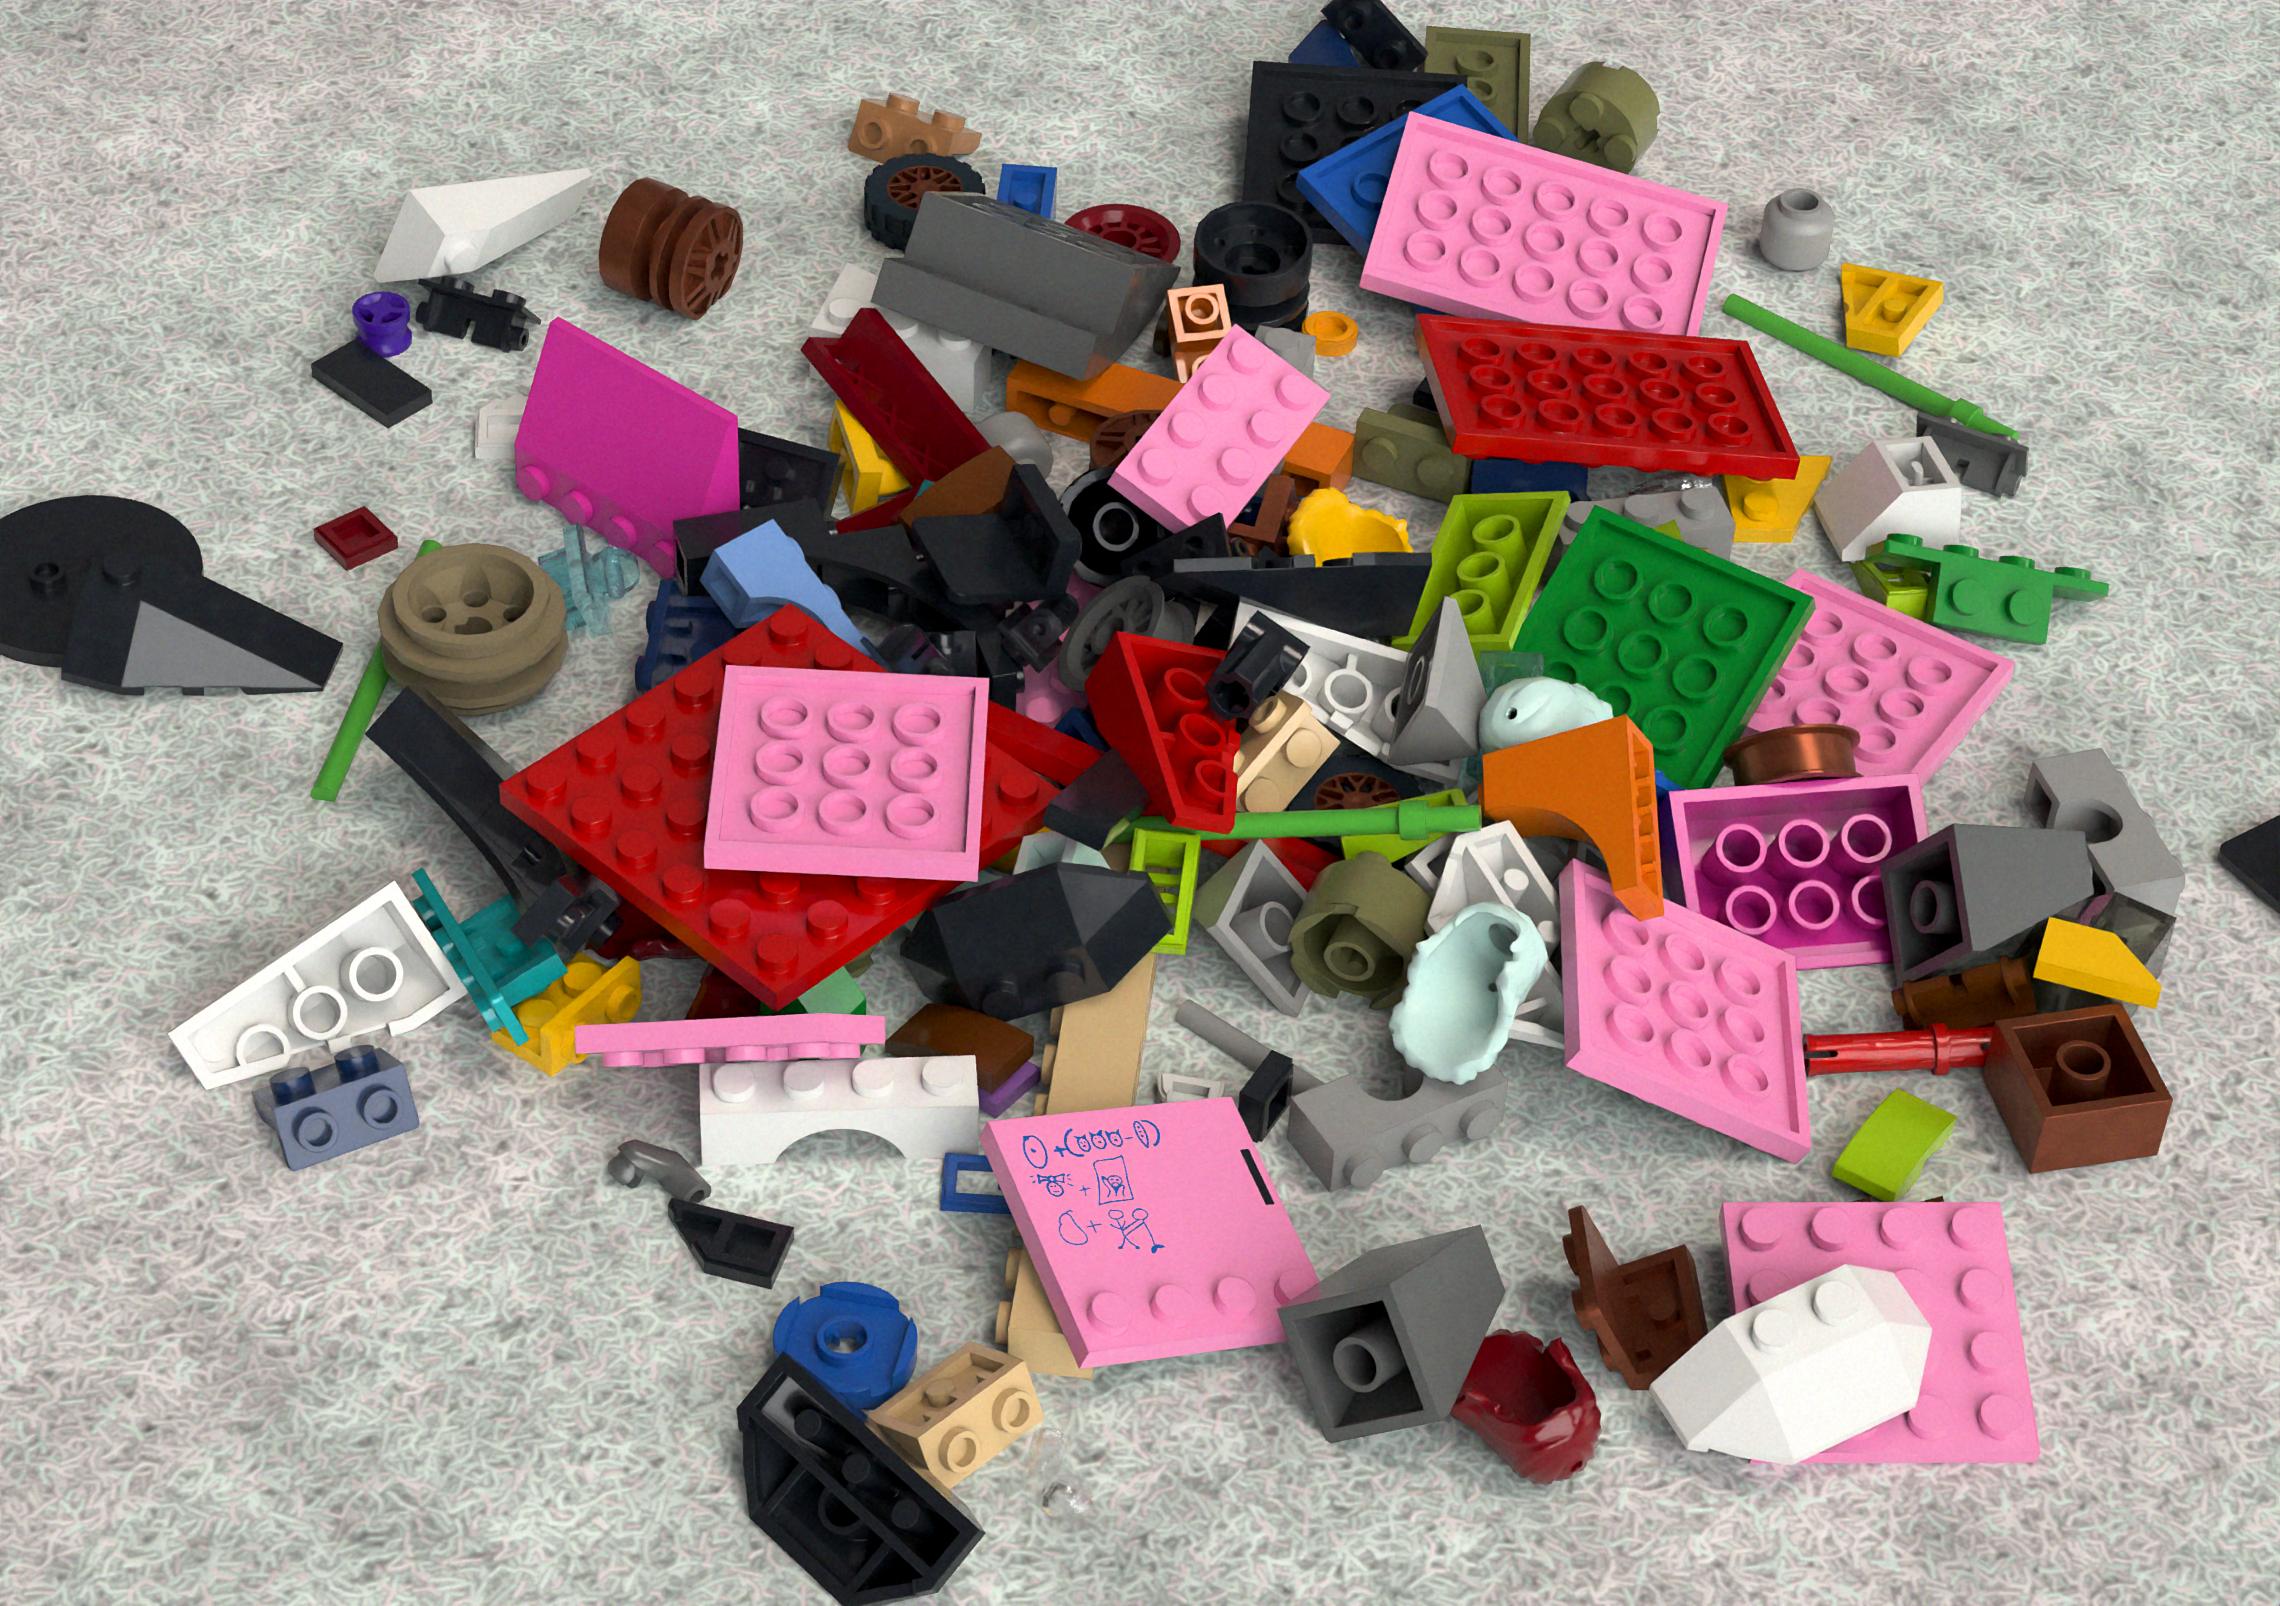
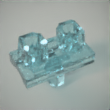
(590, 579)

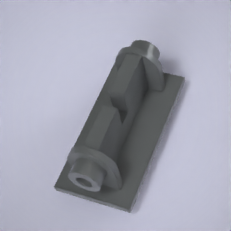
(1993, 460)

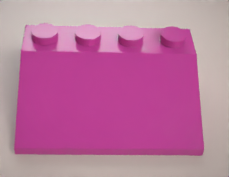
(623, 446)
(1793, 861)

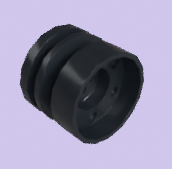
(1260, 259)

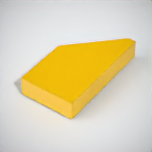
(2094, 963)

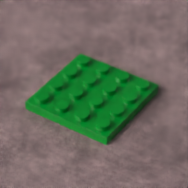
(1665, 638)

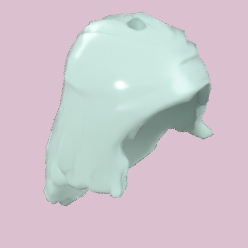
(1537, 709)
(1467, 991)

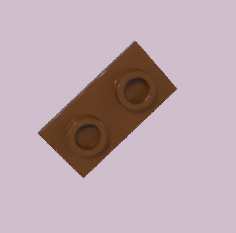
(1968, 998)

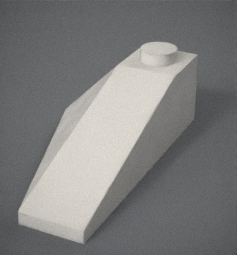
(476, 222)
(1350, 687)
(342, 979)

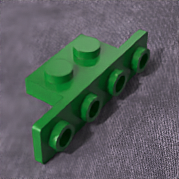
(1983, 595)

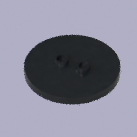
(49, 554)

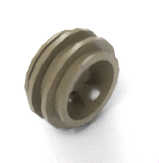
(474, 627)

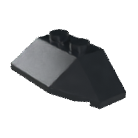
(1035, 939)
(846, 1493)

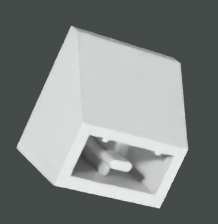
(1890, 490)

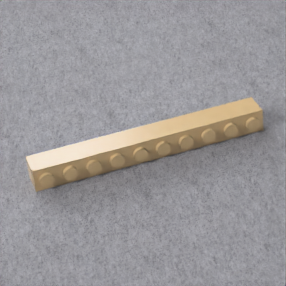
(1087, 1071)

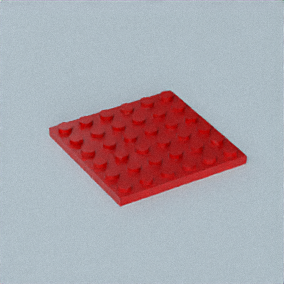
(636, 807)

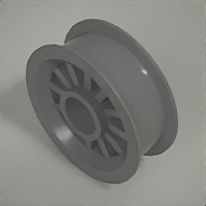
(1126, 606)

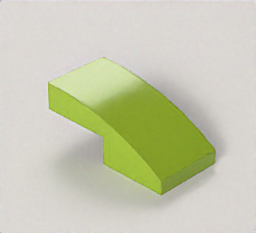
(1893, 1146)

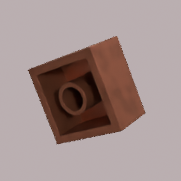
(2076, 1088)

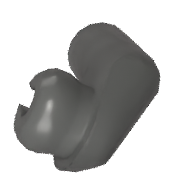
(663, 1165)

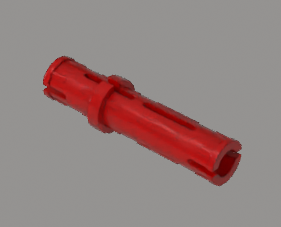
(1900, 1050)

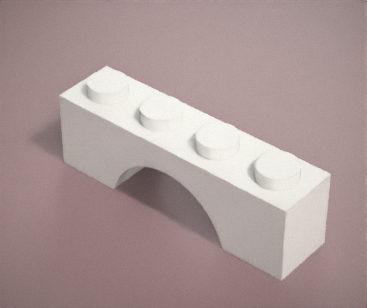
(764, 1107)

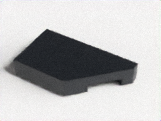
(732, 1243)

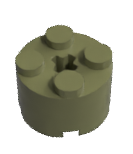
(1600, 117)
(1359, 930)

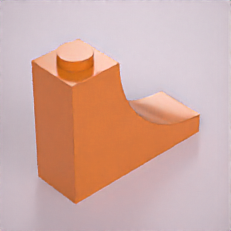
(1591, 789)

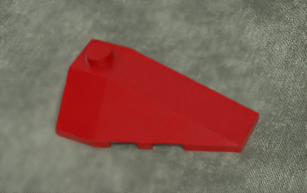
(1160, 720)

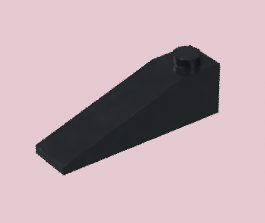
(1359, 595)
(167, 626)

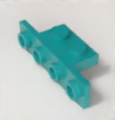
(489, 957)

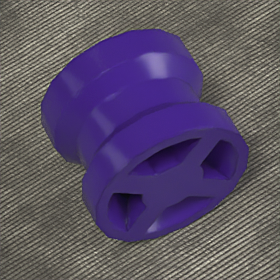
(383, 323)

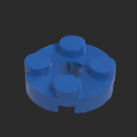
(856, 1312)

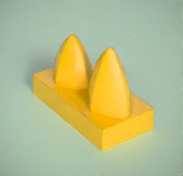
(867, 469)

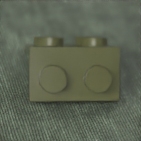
(1409, 453)

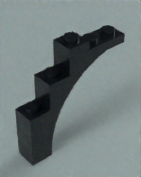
(868, 570)
(463, 776)

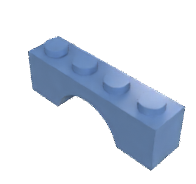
(766, 572)

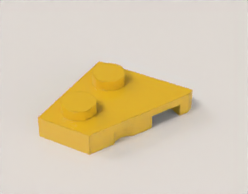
(1885, 308)
(1773, 508)

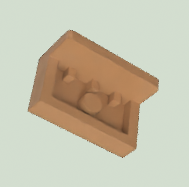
(898, 128)

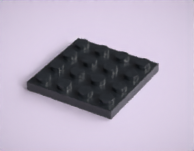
(1314, 111)

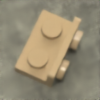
(1279, 753)
(962, 1411)

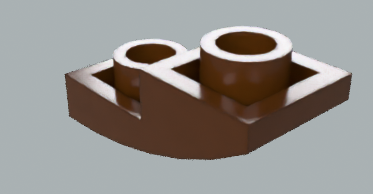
(967, 490)
(961, 1031)

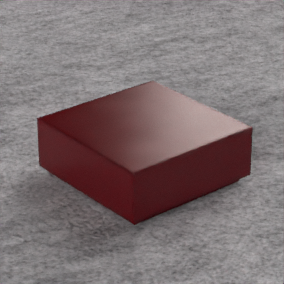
(355, 538)

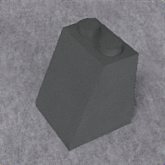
(1976, 890)
(1394, 1333)

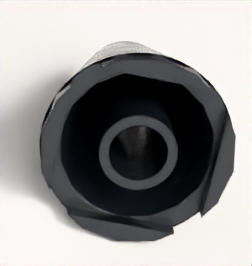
(1108, 526)

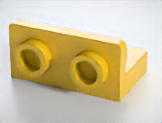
(581, 997)

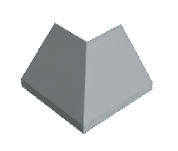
(1439, 694)
(1249, 915)

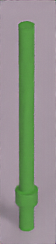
(1862, 368)
(357, 717)
(1411, 820)

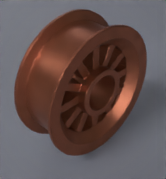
(1794, 755)

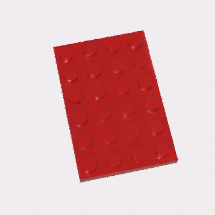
(1603, 398)

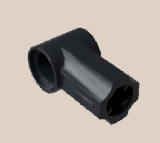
(1254, 666)

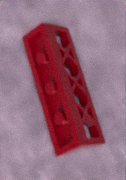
(895, 398)

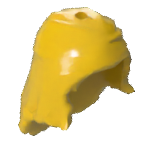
(1336, 528)

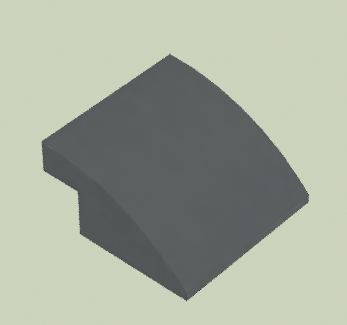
(1023, 283)

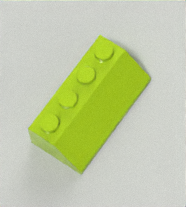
(1490, 562)

